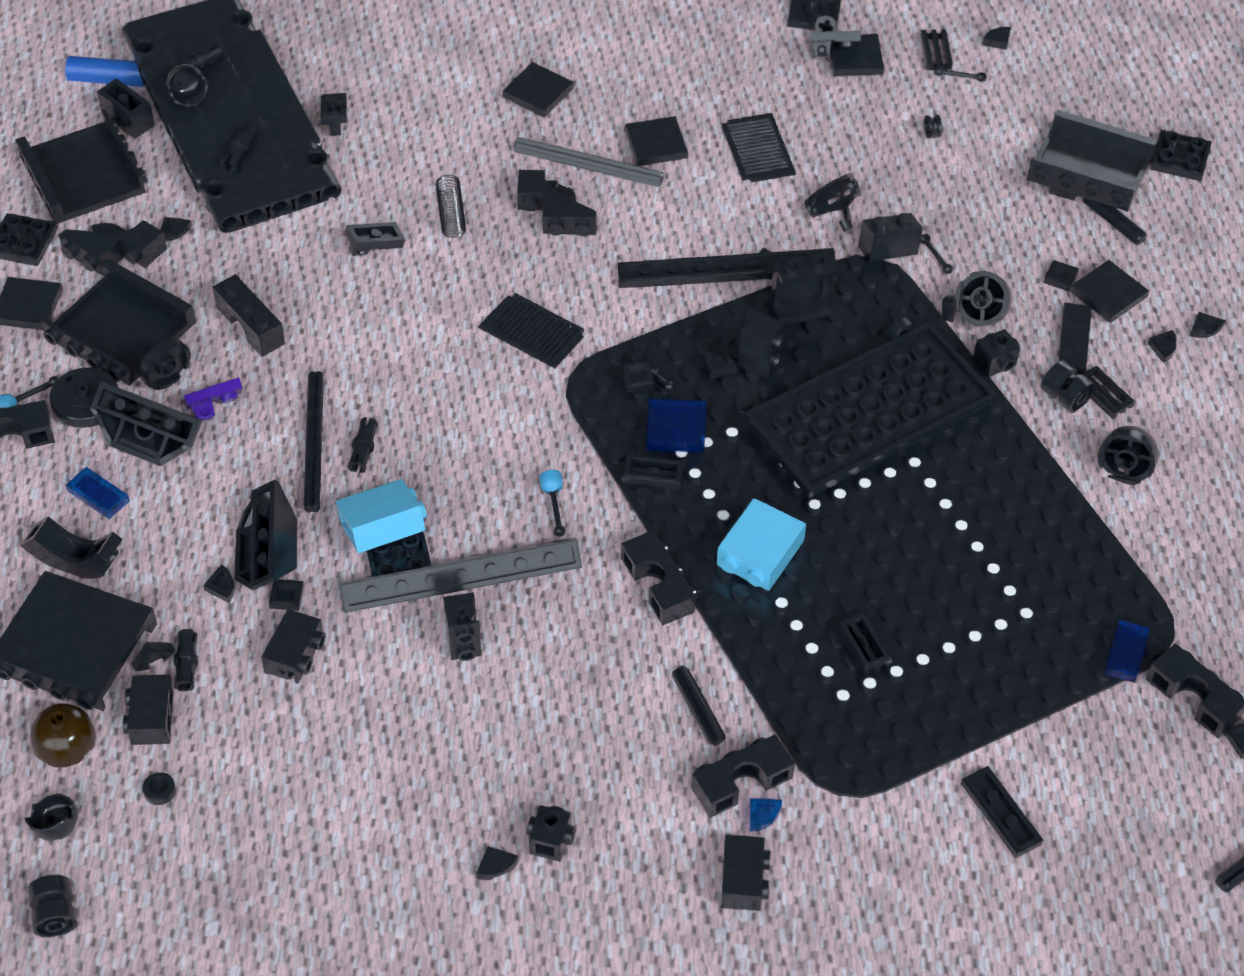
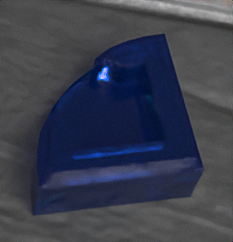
(763, 812)

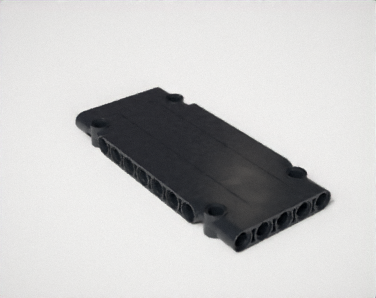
(286, 158)

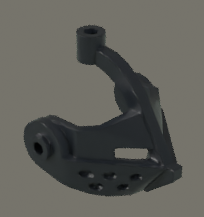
(818, 204)

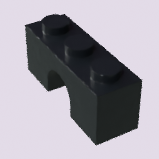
(240, 304)
(29, 421)
(650, 556)
(1180, 671)
(762, 760)

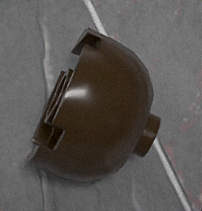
(62, 735)

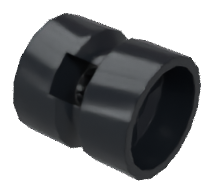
(1065, 384)
(52, 906)

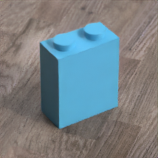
(381, 515)
(761, 544)

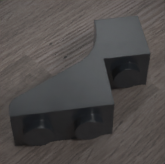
(559, 213)
(92, 249)

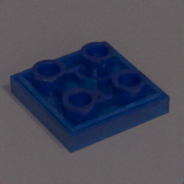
(676, 425)

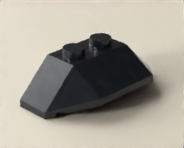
(143, 425)
(266, 538)

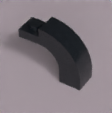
(69, 552)

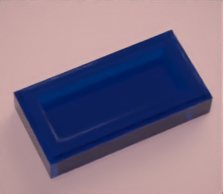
(97, 493)
(1127, 651)

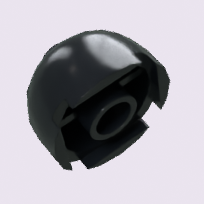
(973, 295)
(1130, 450)

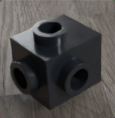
(996, 352)
(550, 832)

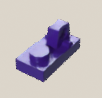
(201, 401)

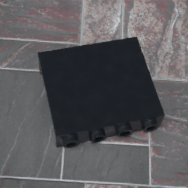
(1092, 160)
(83, 170)
(119, 322)
(72, 639)

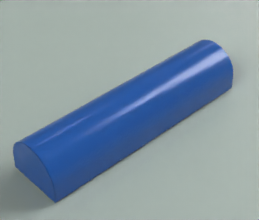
(102, 70)

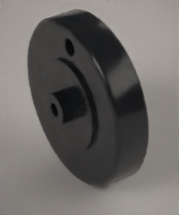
(74, 393)

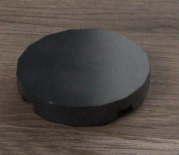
(164, 363)

